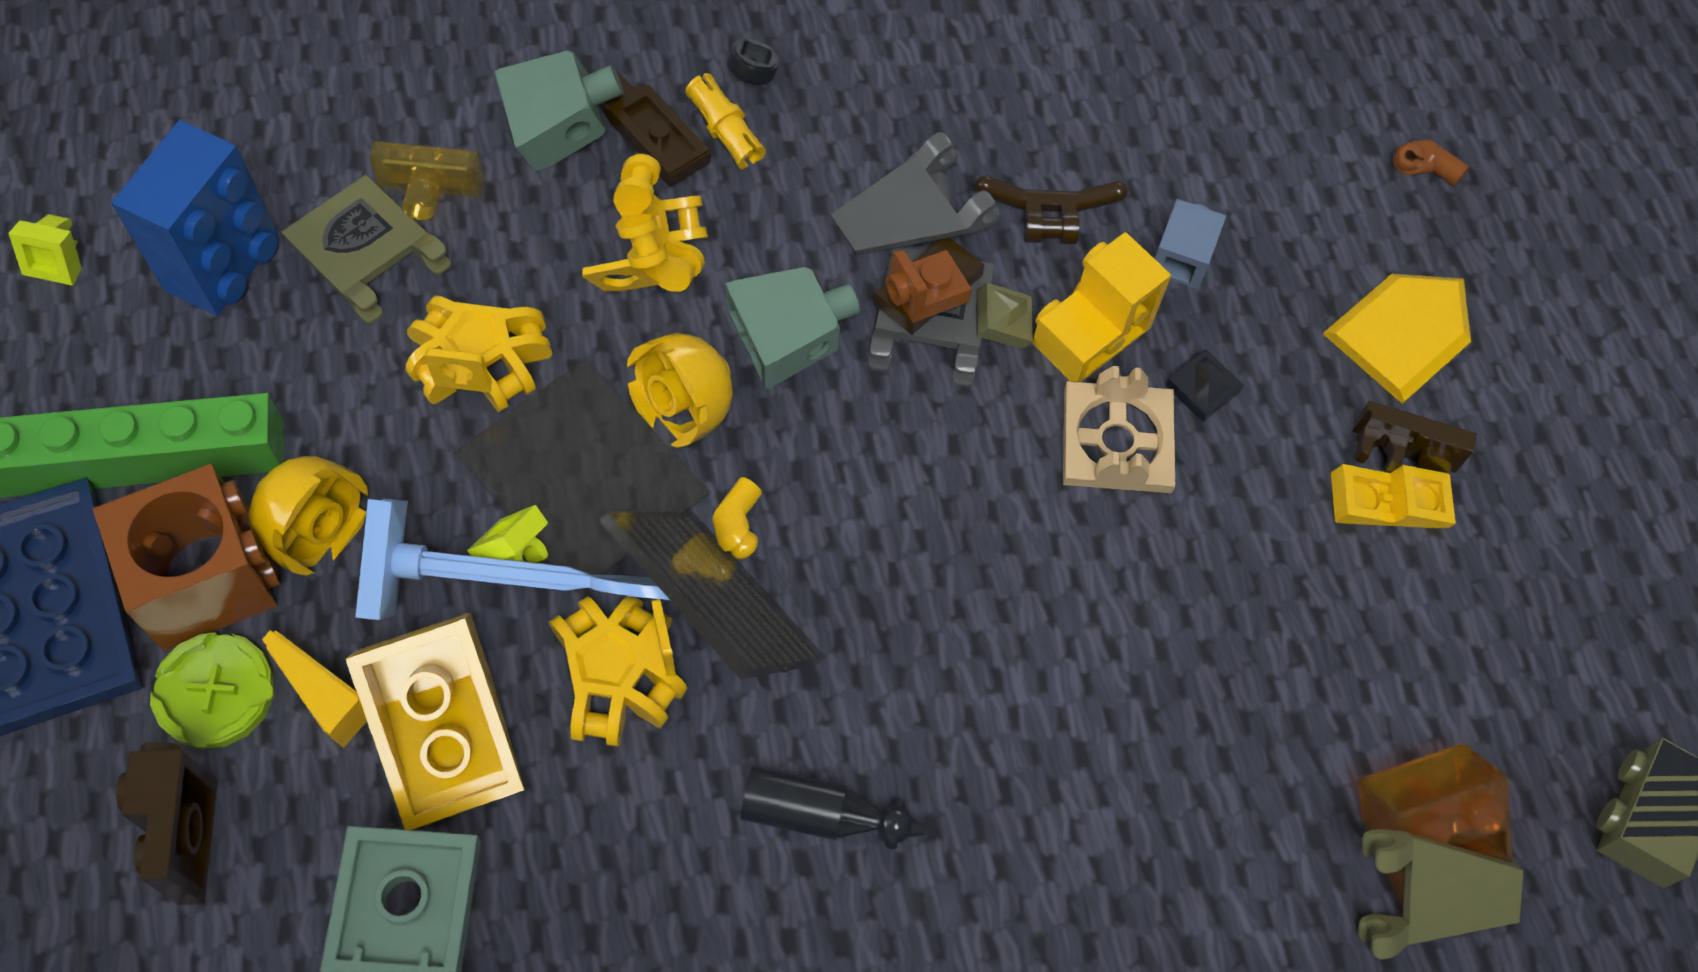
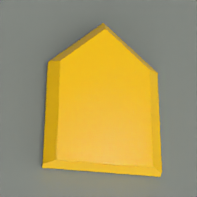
(1405, 330)

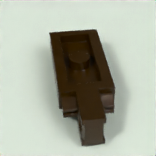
(657, 131)

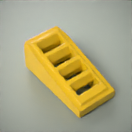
(324, 694)

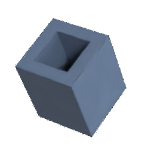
(1189, 242)

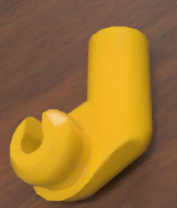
(731, 521)

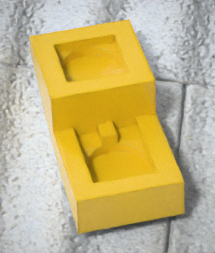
(1398, 498)

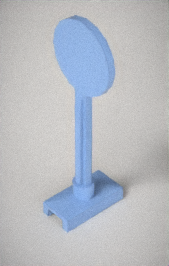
(389, 559)

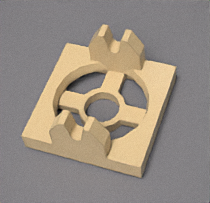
(1113, 469)

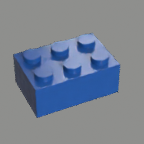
(197, 218)

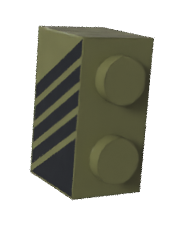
(1656, 814)

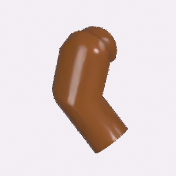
(1429, 157)

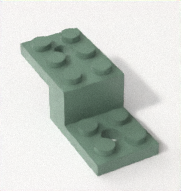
(428, 939)

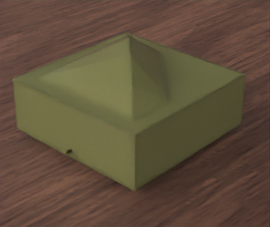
(1004, 316)

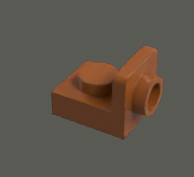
(926, 284)

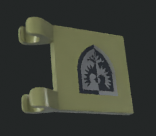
(358, 239)

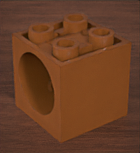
(155, 524)

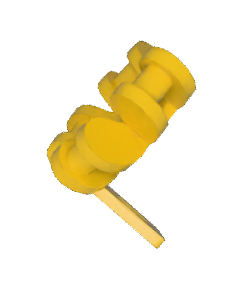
(656, 253)
(467, 338)
(610, 662)

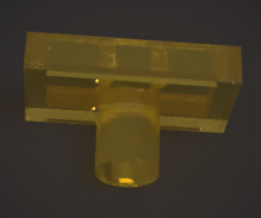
(426, 174)

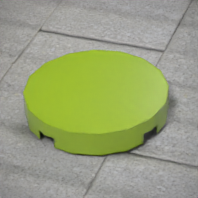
(212, 690)

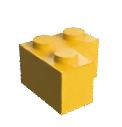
(1105, 312)

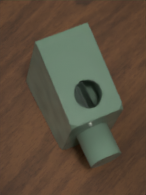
(555, 105)
(787, 320)

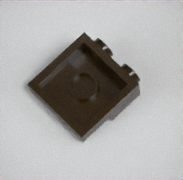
(175, 807)

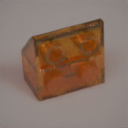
(1442, 797)

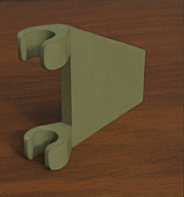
(1444, 891)

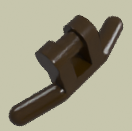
(1064, 202)

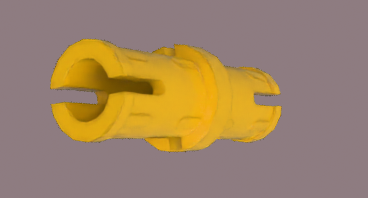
(725, 120)

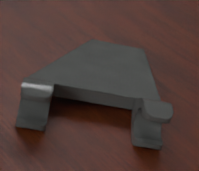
(910, 207)

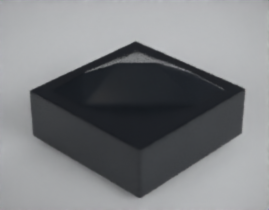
(1204, 385)

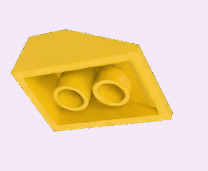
(436, 721)

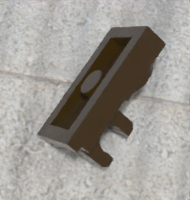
(1411, 436)

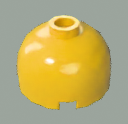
(681, 375)
(306, 510)

